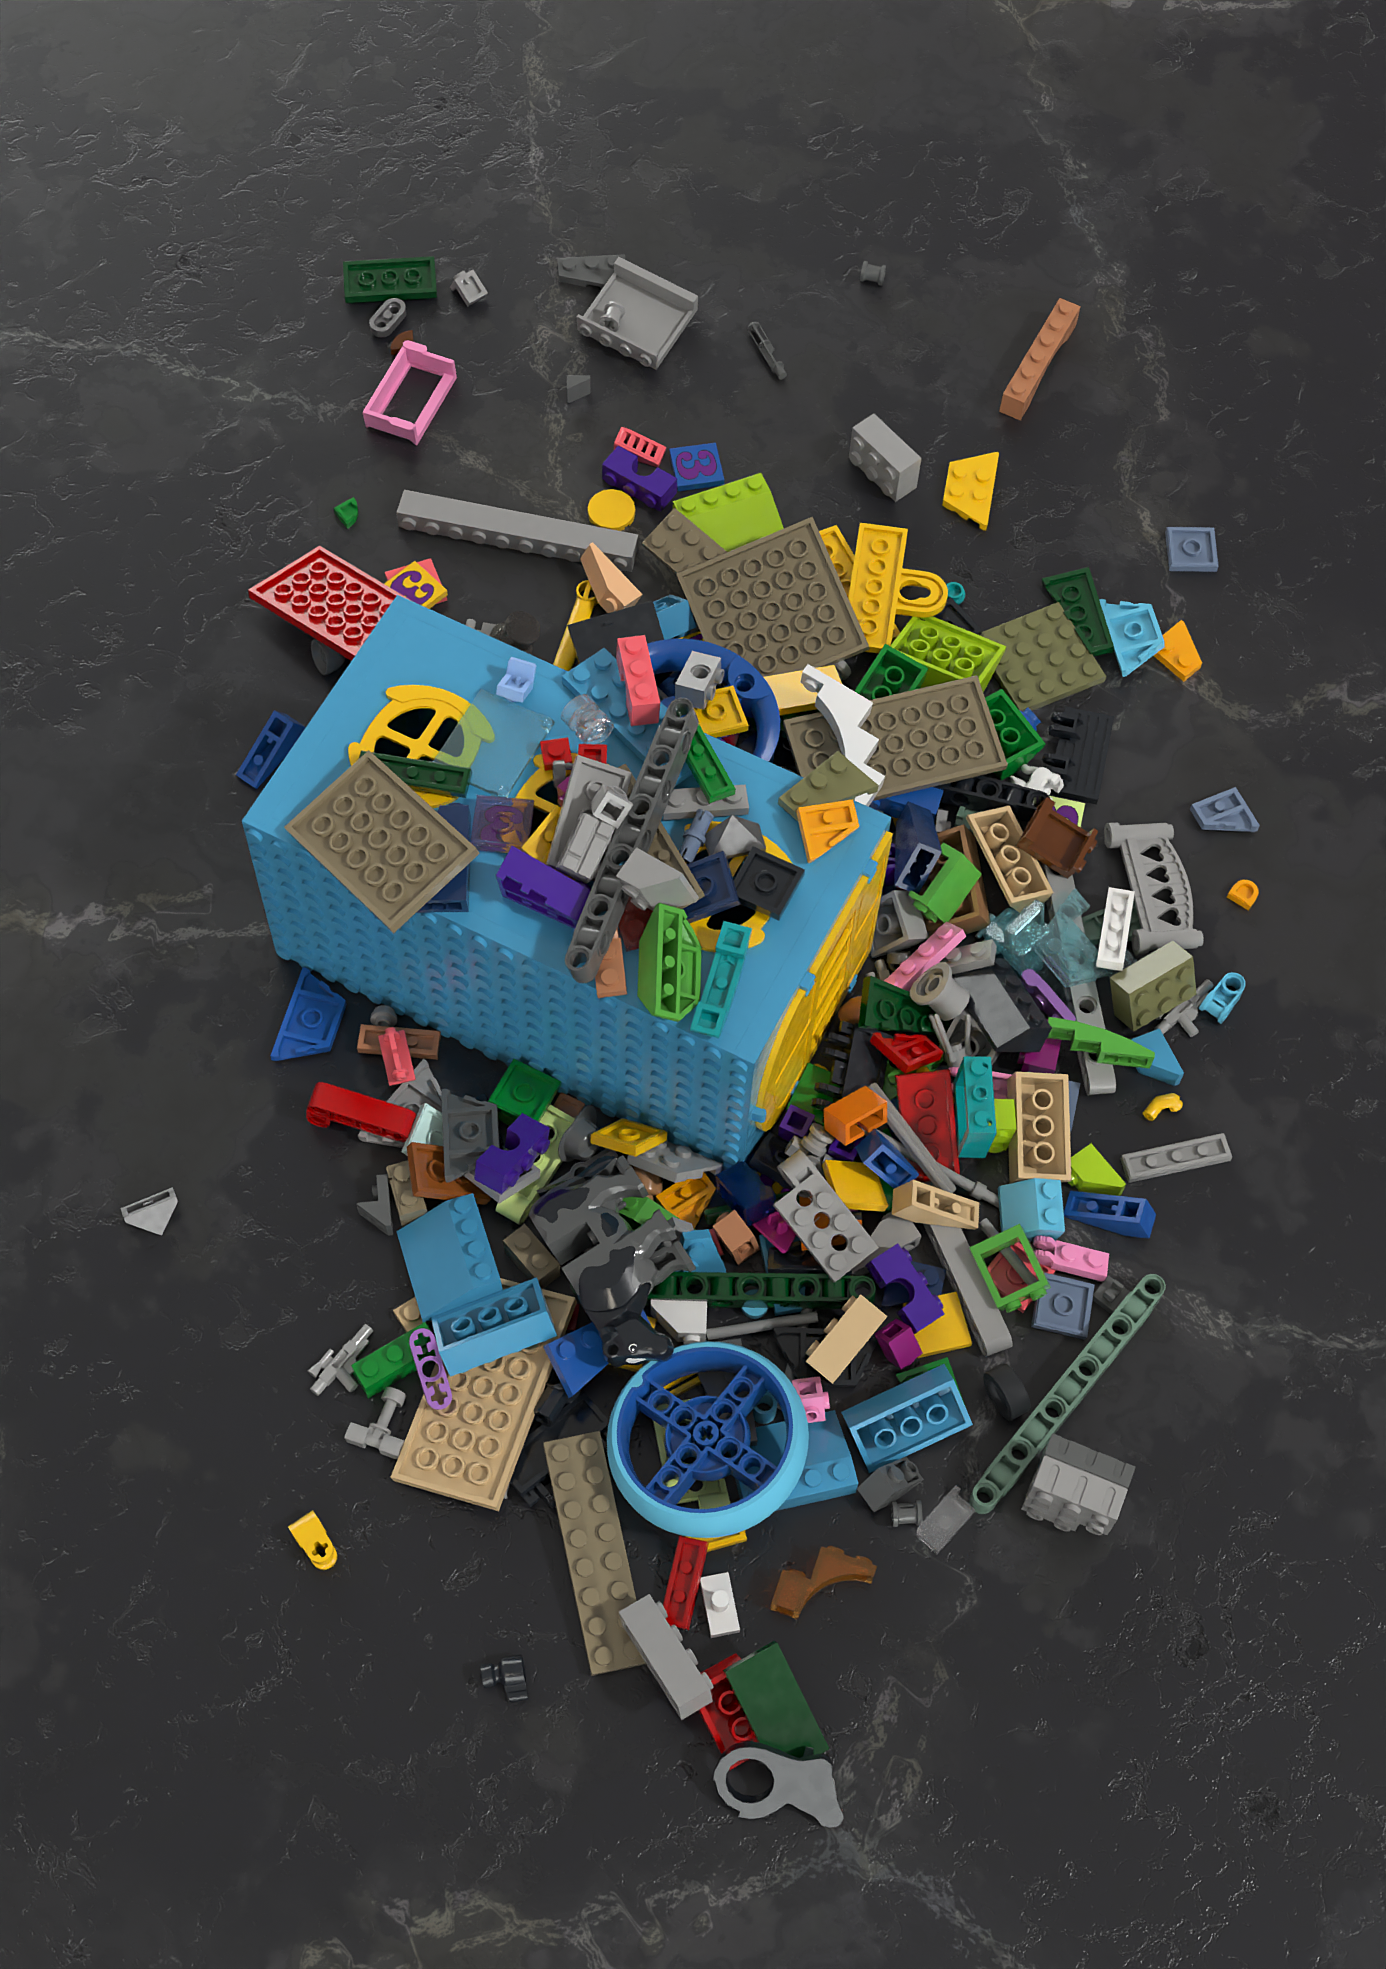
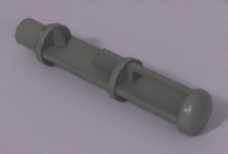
(767, 349)

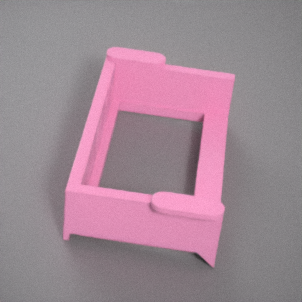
(409, 356)

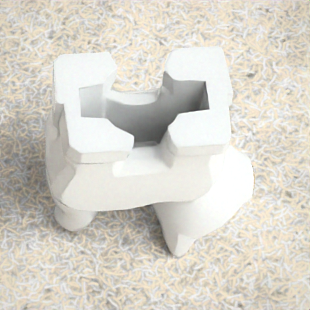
(1040, 779)

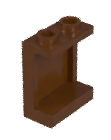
(1056, 840)

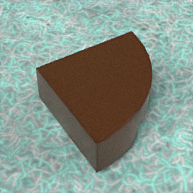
(398, 341)

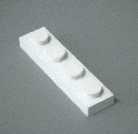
(1115, 929)

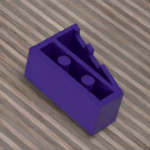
(541, 888)

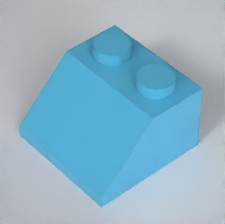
(1033, 1205)

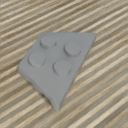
(411, 1096)
(674, 1162)

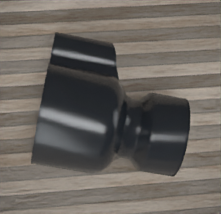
(508, 1672)

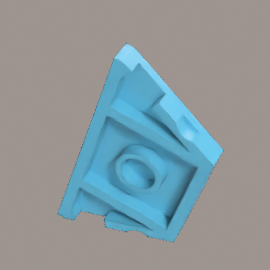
(1133, 633)

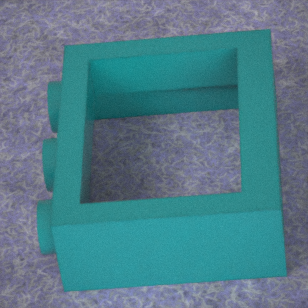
(974, 1107)

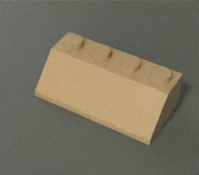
(1014, 869)
(1042, 1127)

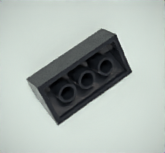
(1004, 1008)

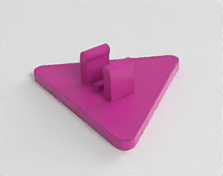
(776, 1231)

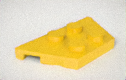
(971, 487)

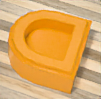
(1244, 893)

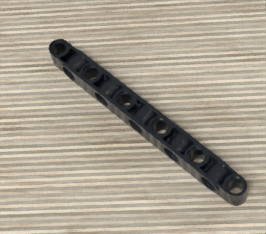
(972, 792)

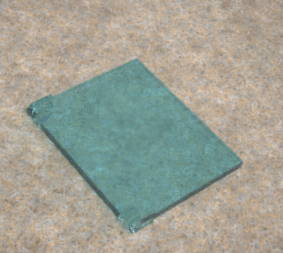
(495, 742)

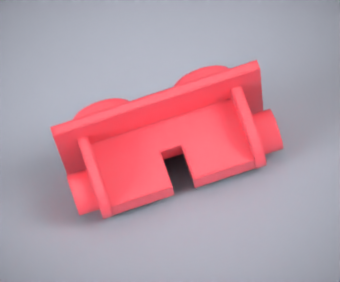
(396, 1056)

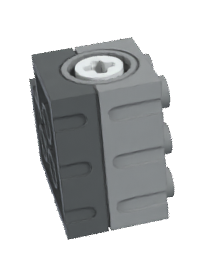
(1077, 1487)

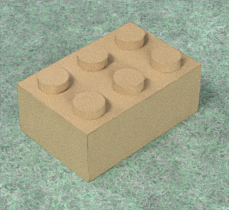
(845, 1337)

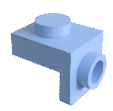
(517, 680)

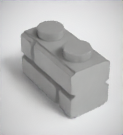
(585, 848)

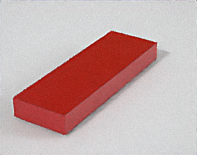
(684, 1581)

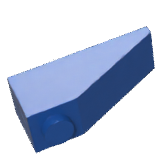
(270, 748)
(1113, 1213)

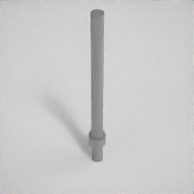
(976, 1189)

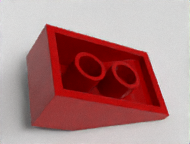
(724, 1715)

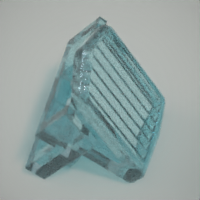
(1016, 935)

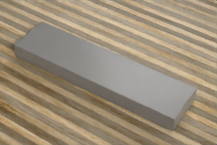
(1176, 1157)

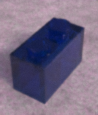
(745, 1193)

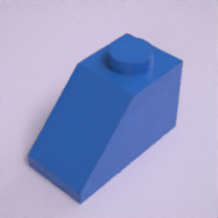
(885, 1160)

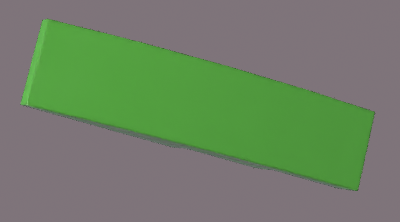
(1108, 1045)

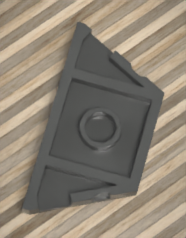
(467, 1132)

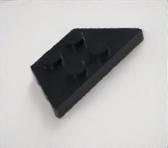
(795, 1343)

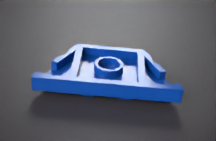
(309, 1020)

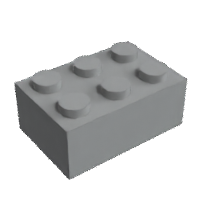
(884, 457)

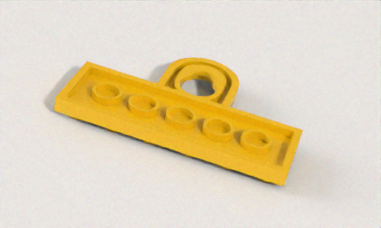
(878, 582)

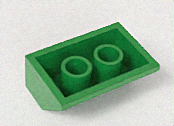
(1014, 732)

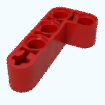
(358, 1111)

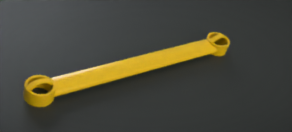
(581, 611)

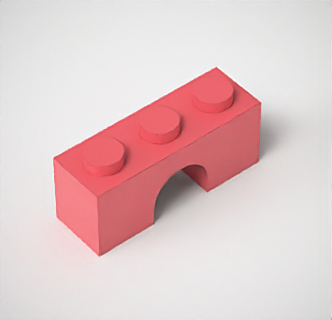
(637, 672)

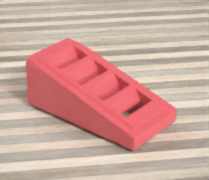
(632, 438)

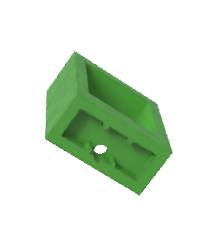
(997, 1243)

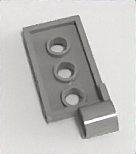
(804, 1176)

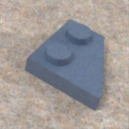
(1225, 812)

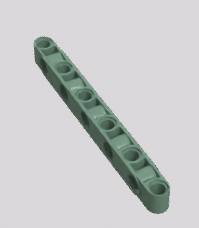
(1067, 1393)

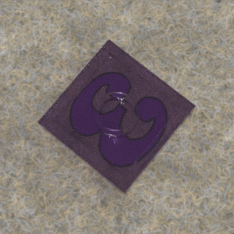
(501, 823)

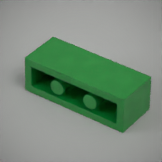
(389, 1363)

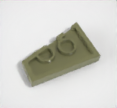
(830, 782)

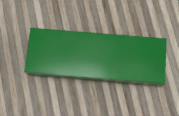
(708, 769)

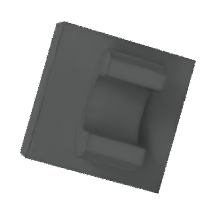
(1110, 1294)

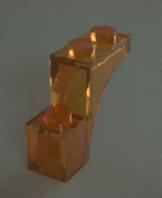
(831, 1567)

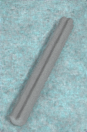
(914, 1145)

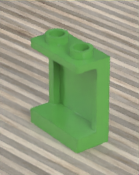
(948, 887)

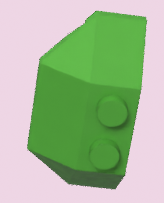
(669, 964)

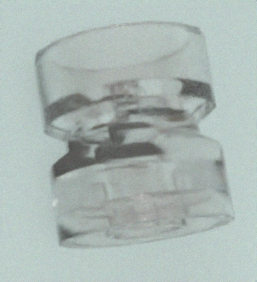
(586, 719)

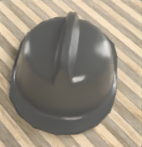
(577, 1138)

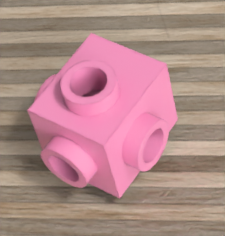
(812, 1398)

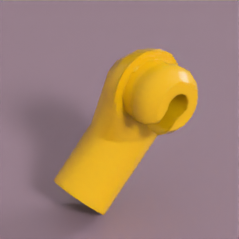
(1161, 1102)

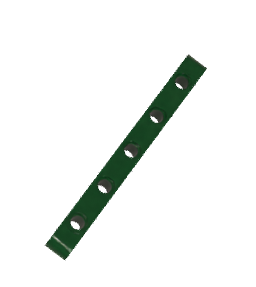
(727, 1289)

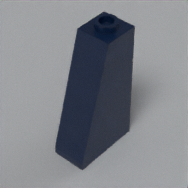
(915, 847)
(455, 894)

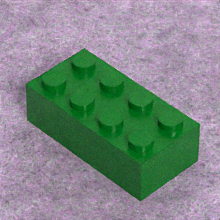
(891, 674)

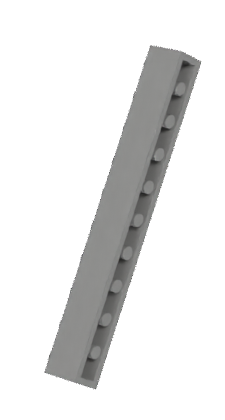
(513, 529)

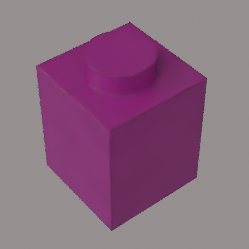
(898, 1343)

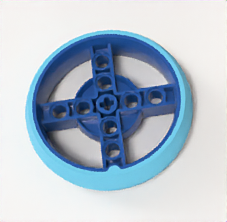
(770, 1484)

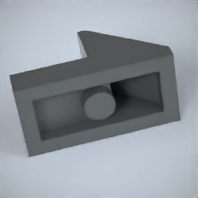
(379, 1210)

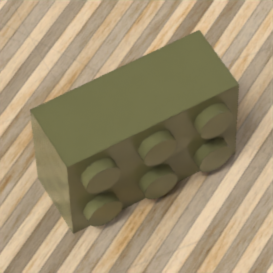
(1153, 985)

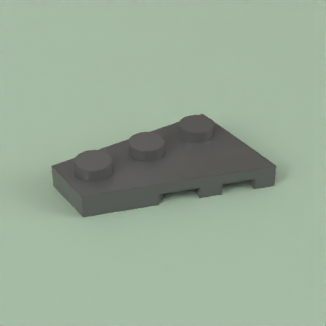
(587, 269)

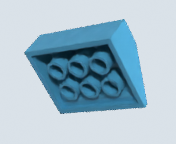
(449, 1257)
(827, 1466)

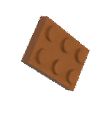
(428, 1175)

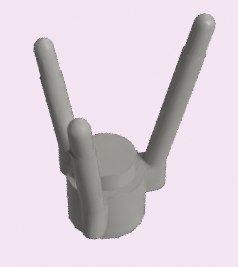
(954, 1051)

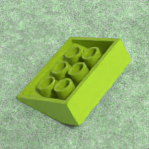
(733, 512)
(948, 651)

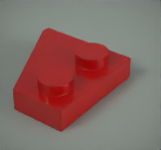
(907, 1051)

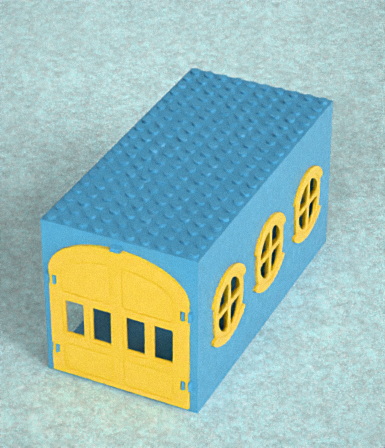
(501, 968)

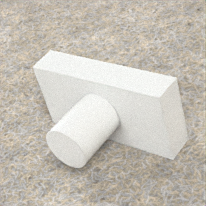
(719, 1605)

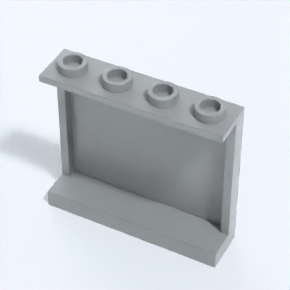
(652, 318)

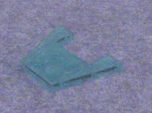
(1067, 948)

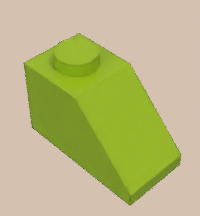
(1094, 1174)

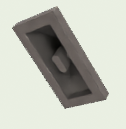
(734, 837)
(152, 1211)

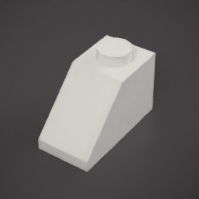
(682, 1319)

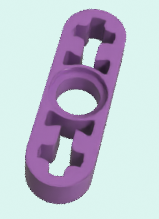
(417, 1350)

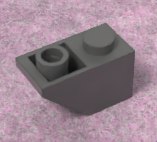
(889, 1483)

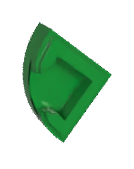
(347, 512)

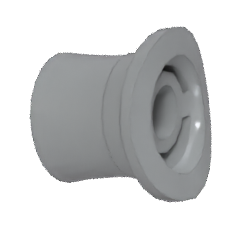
(940, 992)

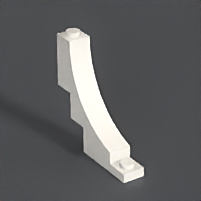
(845, 714)

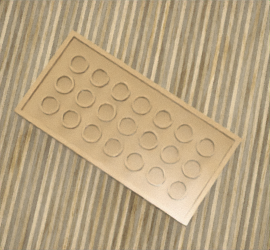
(478, 1437)

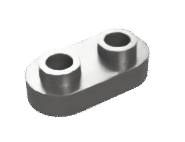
(384, 320)

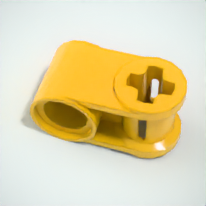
(312, 1538)

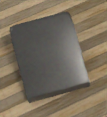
(577, 387)

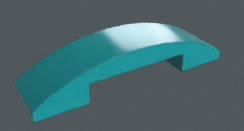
(722, 980)

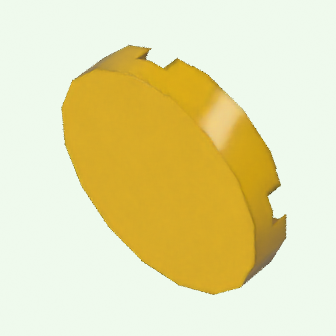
(611, 510)

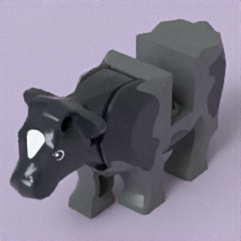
(622, 1266)

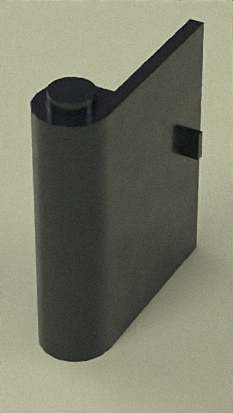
(602, 631)

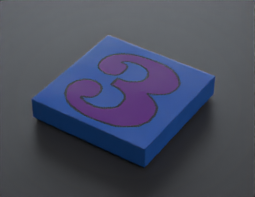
(696, 466)

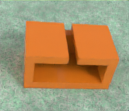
(859, 1107)

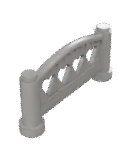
(1155, 932)

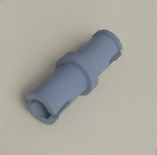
(695, 835)

